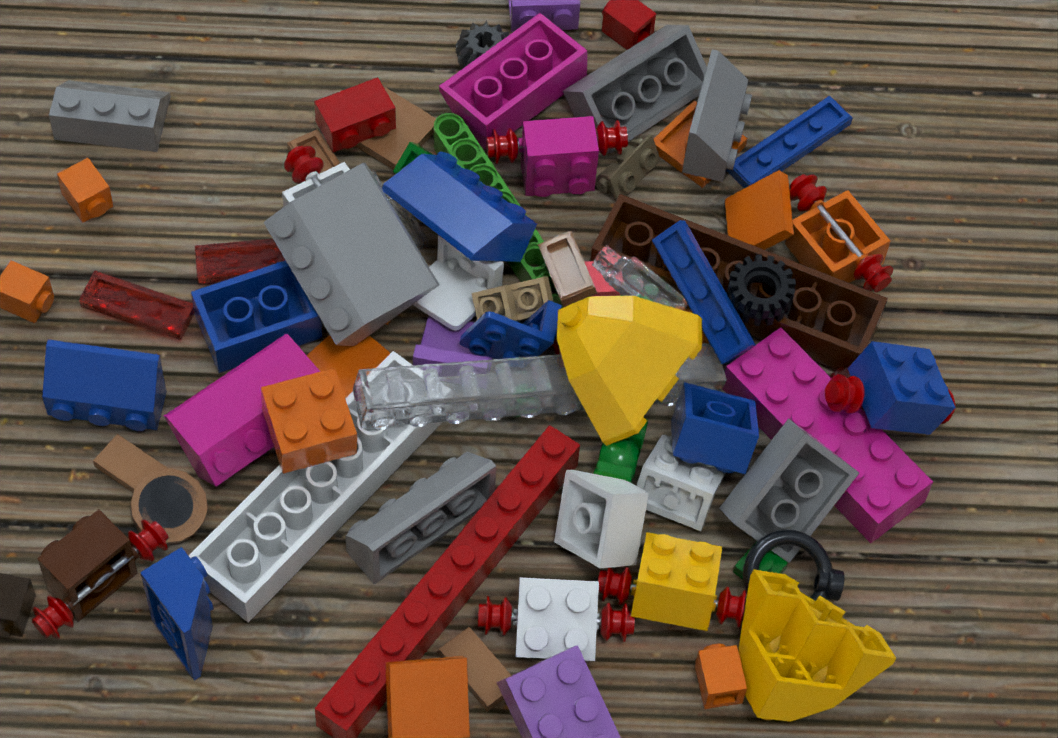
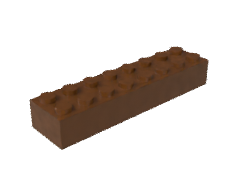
(826, 317)

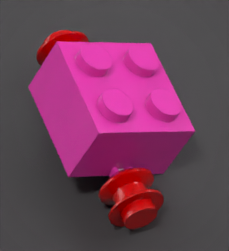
(558, 153)

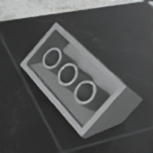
(642, 82)
(421, 515)

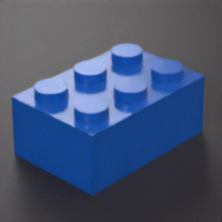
(253, 312)

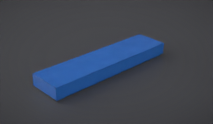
(791, 142)
(703, 292)

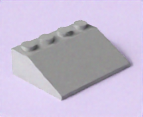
(351, 255)

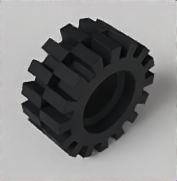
(766, 273)

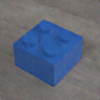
(714, 429)

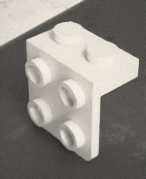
(458, 278)

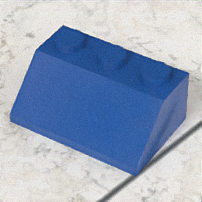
(103, 385)
(181, 607)

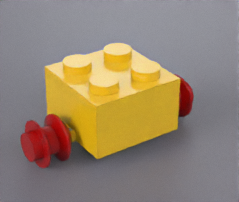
(675, 584)

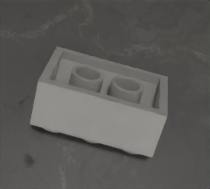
(109, 115)
(717, 120)
(789, 487)

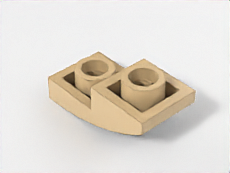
(514, 300)

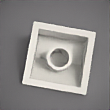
(601, 519)

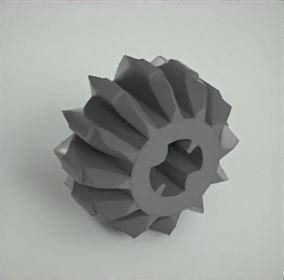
(477, 41)

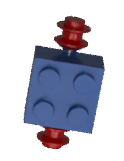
(895, 387)

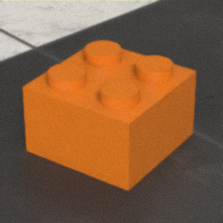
(309, 420)

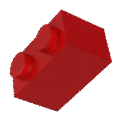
(355, 115)

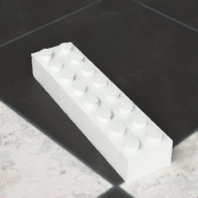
(299, 512)

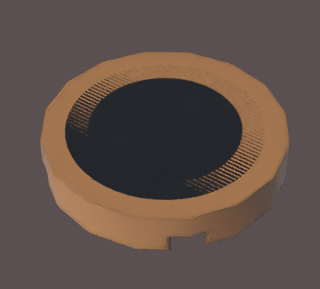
(171, 500)

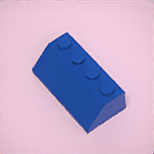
(462, 208)

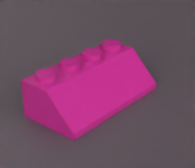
(515, 78)
(225, 421)

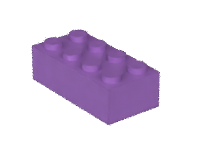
(558, 699)

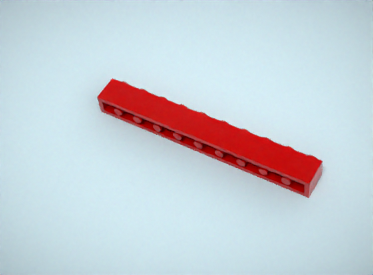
(448, 583)

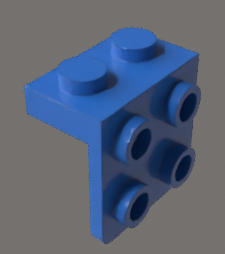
(505, 338)

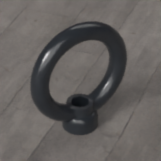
(827, 581)

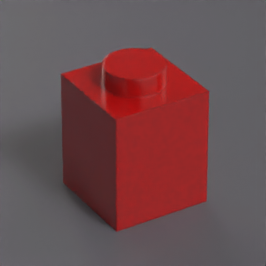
(627, 22)

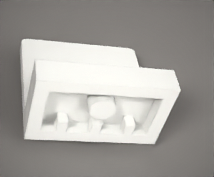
(677, 487)

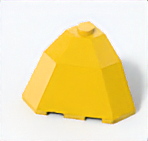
(624, 357)
(802, 651)

